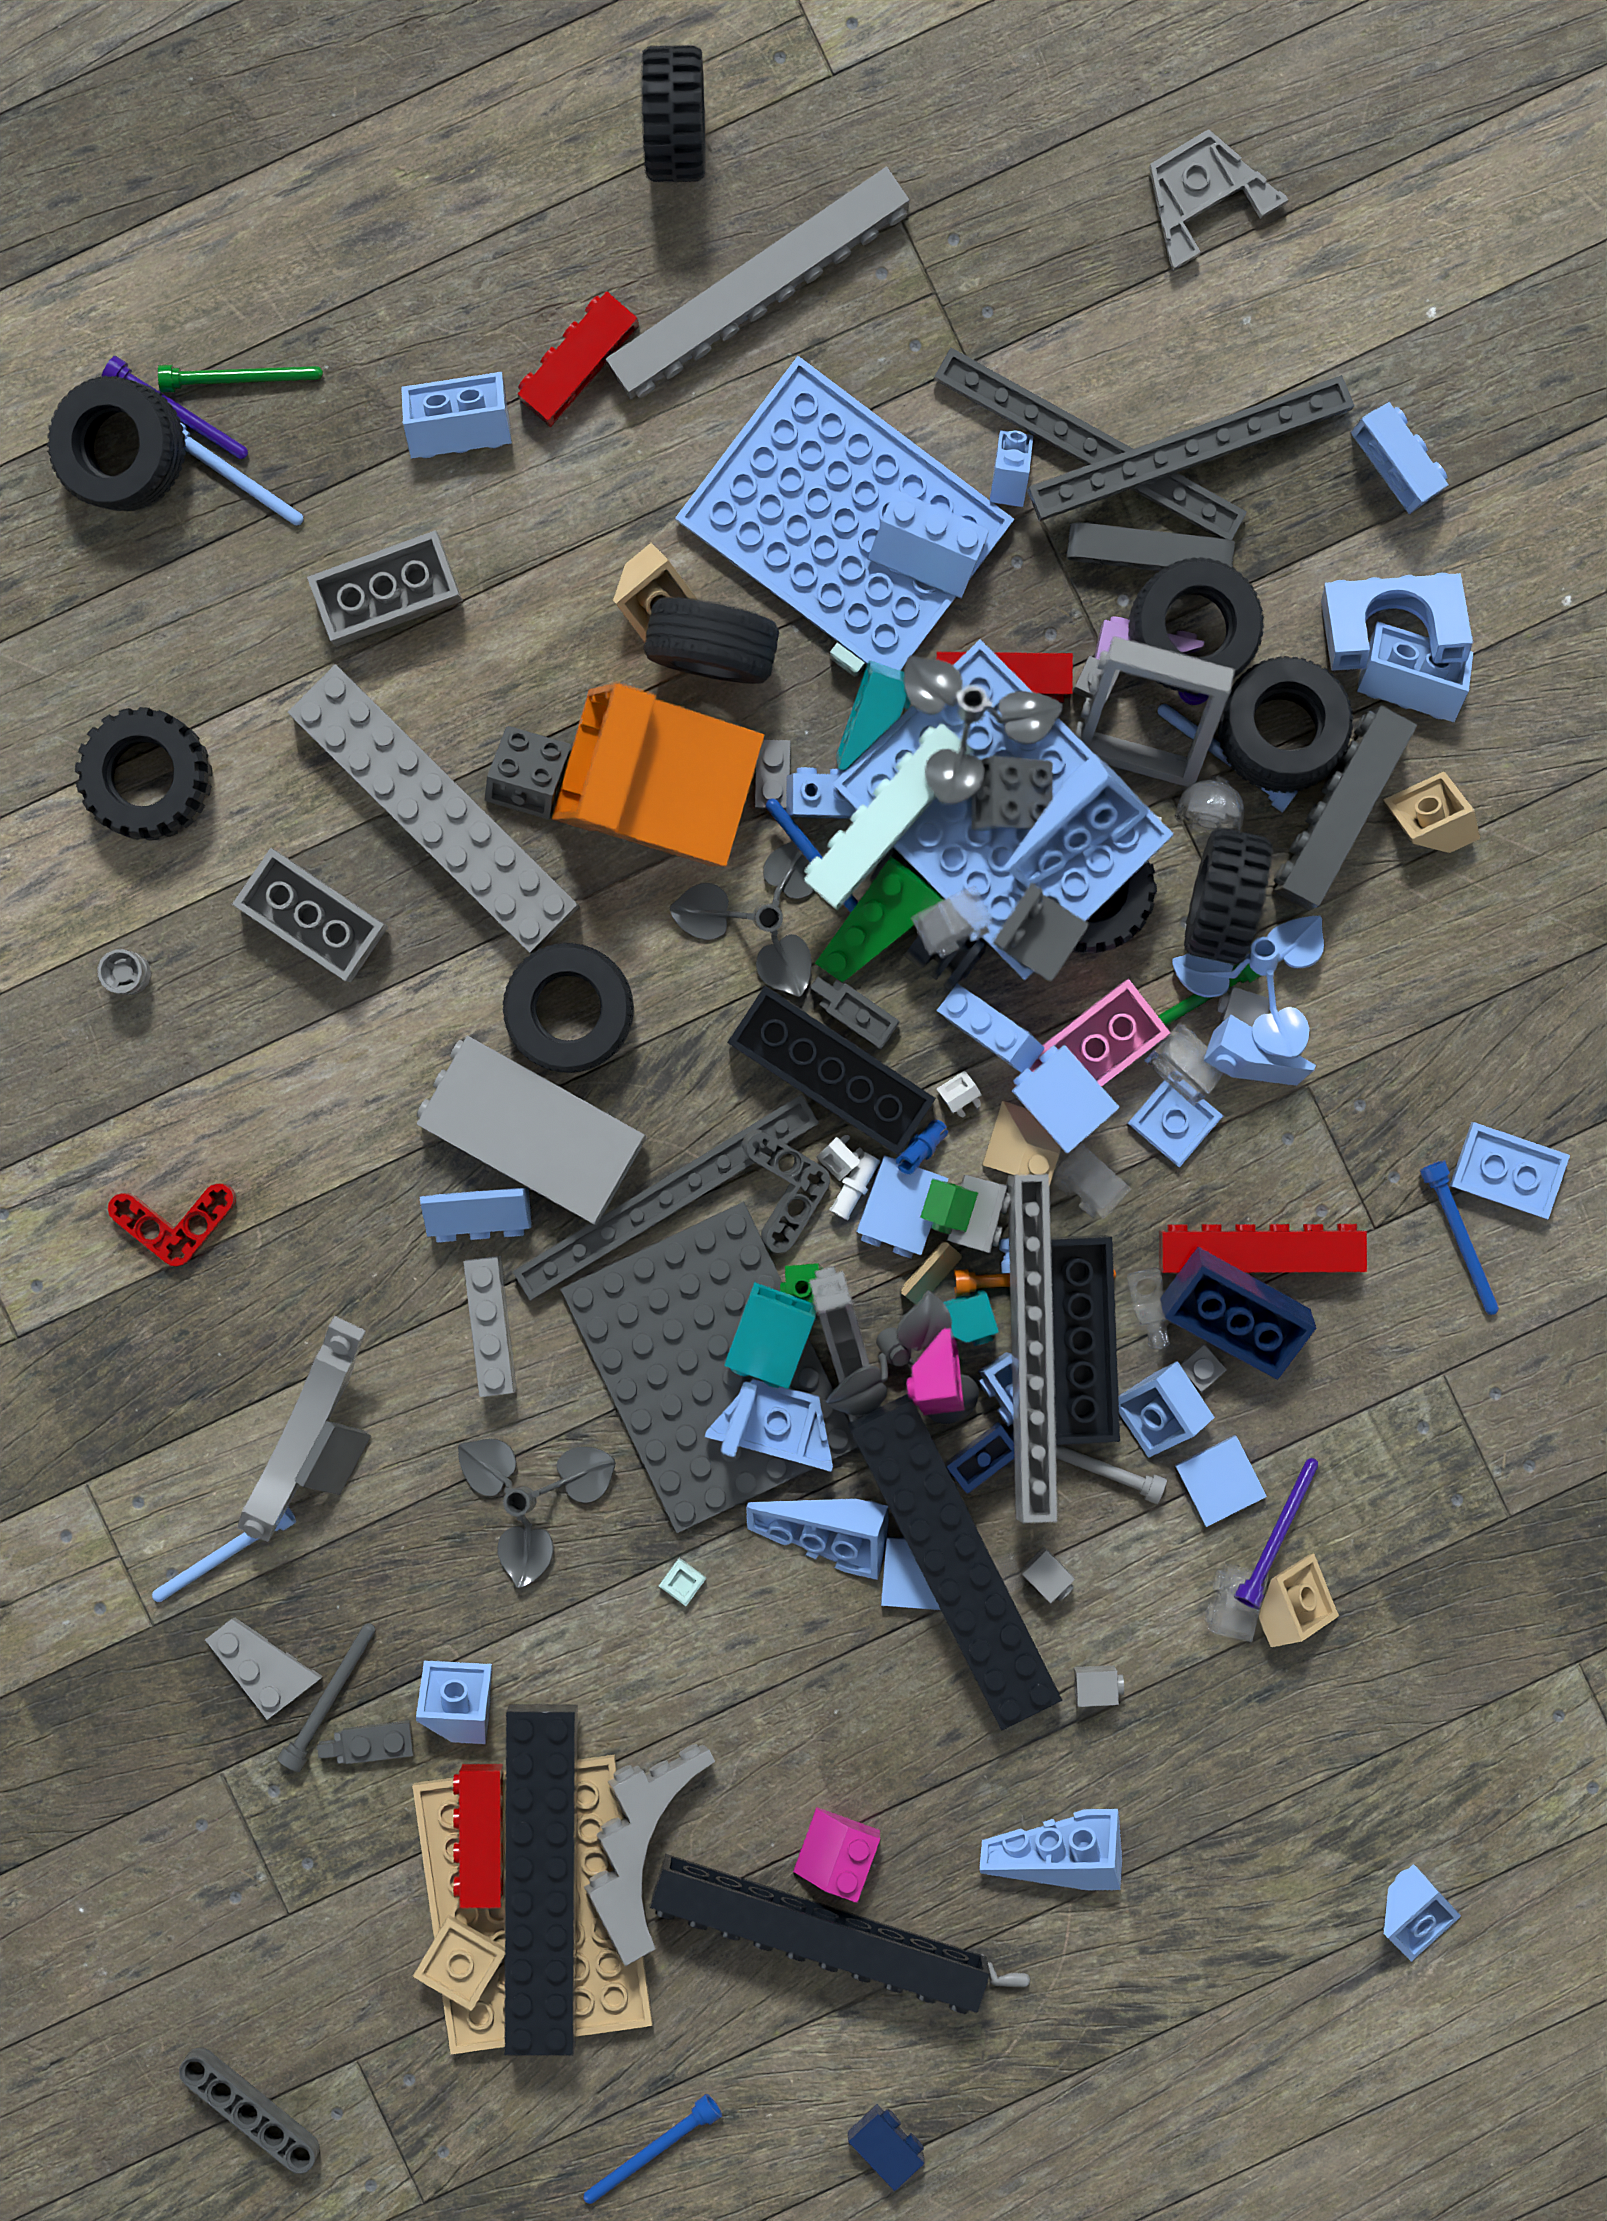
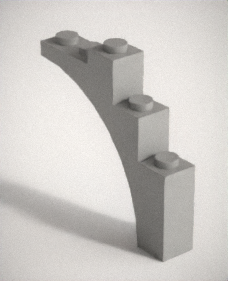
(839, 1323)
(625, 1843)

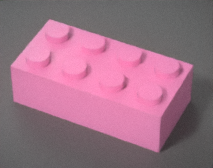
(1110, 1033)

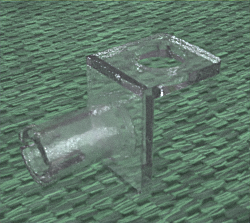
(1149, 1308)

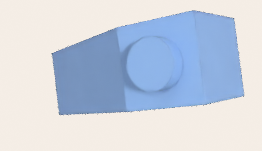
(1237, 1055)

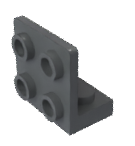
(526, 772)
(1012, 793)
(1040, 933)

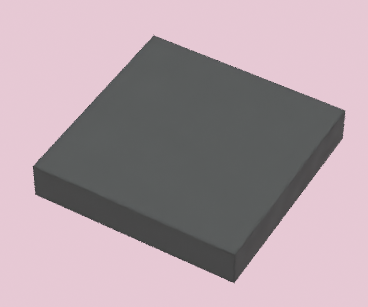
(332, 1458)

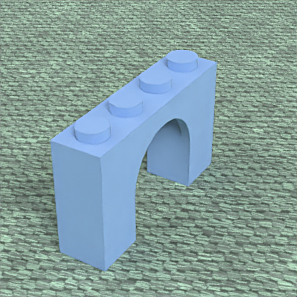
(1434, 599)

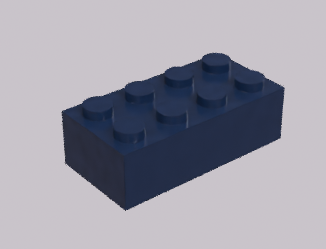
(1237, 1313)

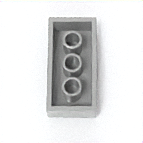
(385, 588)
(310, 915)

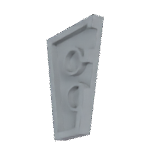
(260, 1668)

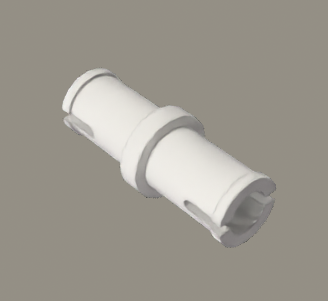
(855, 1185)

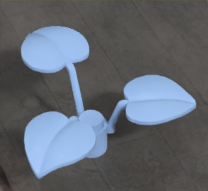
(1295, 942)

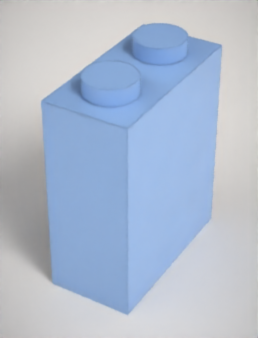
(1064, 1097)
(896, 1208)

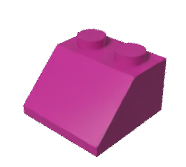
(937, 1377)
(837, 1854)

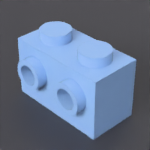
(815, 796)
(998, 1382)

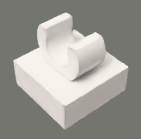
(960, 1092)
(839, 1158)

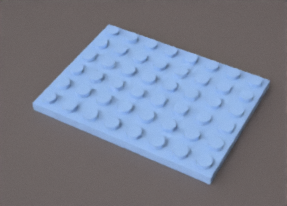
(803, 505)
(942, 837)

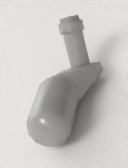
(1009, 1979)

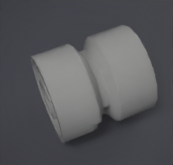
(124, 972)

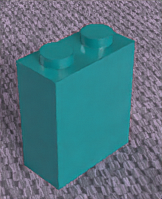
(771, 1336)

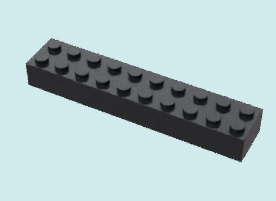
(955, 1561)
(541, 1879)
(820, 1934)

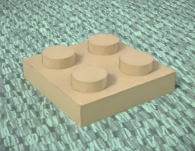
(460, 1962)

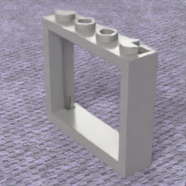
(1169, 669)

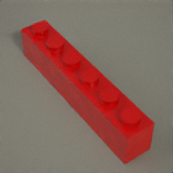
(1268, 1250)

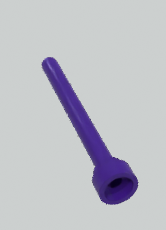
(119, 368)
(1252, 1590)

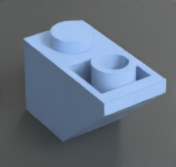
(1011, 468)

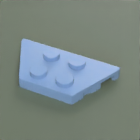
(781, 1425)

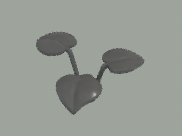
(934, 684)
(785, 962)
(865, 1389)
(522, 1550)

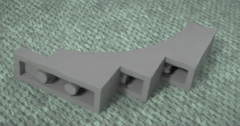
(314, 1407)

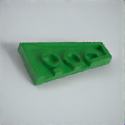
(877, 919)

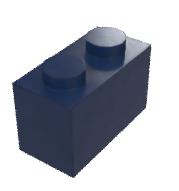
(982, 1457)
(887, 2146)

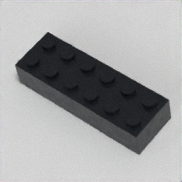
(831, 1070)
(1084, 1340)

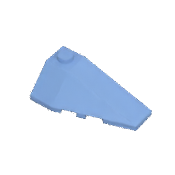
(1081, 815)
(838, 1529)

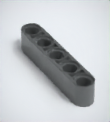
(1141, 547)
(253, 2126)

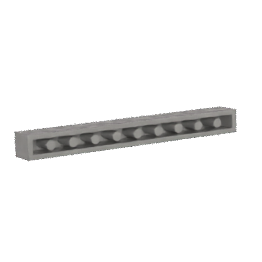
(759, 283)
(1032, 1348)

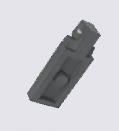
(856, 1011)
(369, 1743)

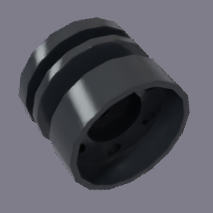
(958, 962)

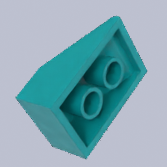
(873, 712)

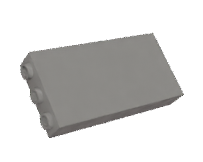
(530, 1129)

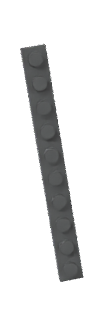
(1082, 441)
(1190, 448)
(659, 1200)

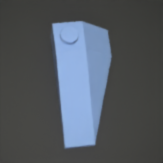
(1066, 1853)

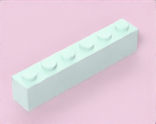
(880, 824)

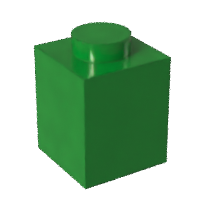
(948, 1206)

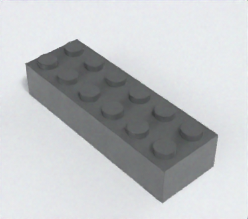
(1345, 807)

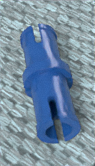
(922, 1147)

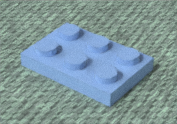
(1509, 1170)

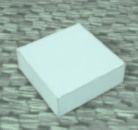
(846, 660)
(682, 1581)

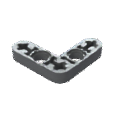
(798, 1179)

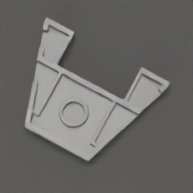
(1197, 179)

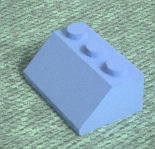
(456, 415)
(1400, 457)
(928, 543)
(1404, 673)
(476, 1213)

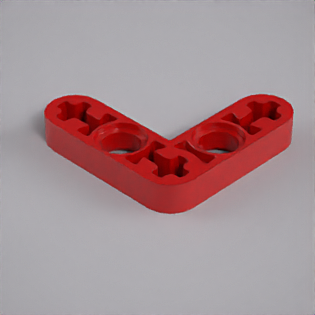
(168, 1234)

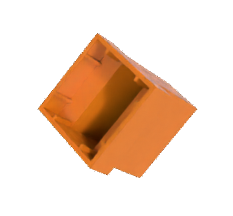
(657, 775)

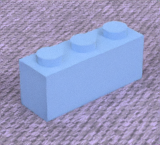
(990, 1028)

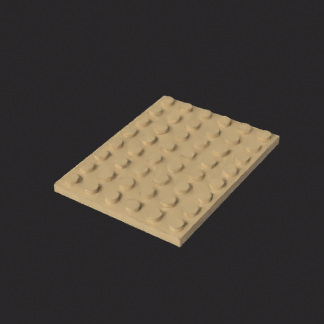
(607, 1991)

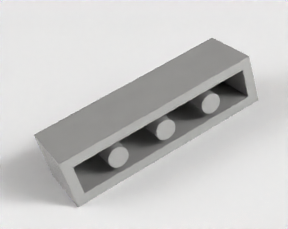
(490, 1326)

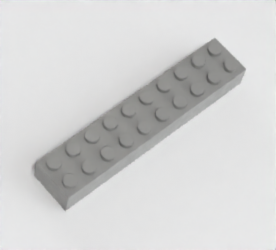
(433, 809)

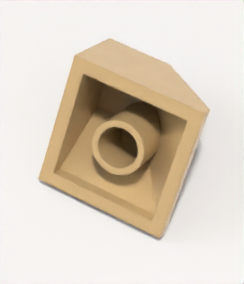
(643, 583)
(1435, 814)
(1021, 1144)
(1296, 1604)

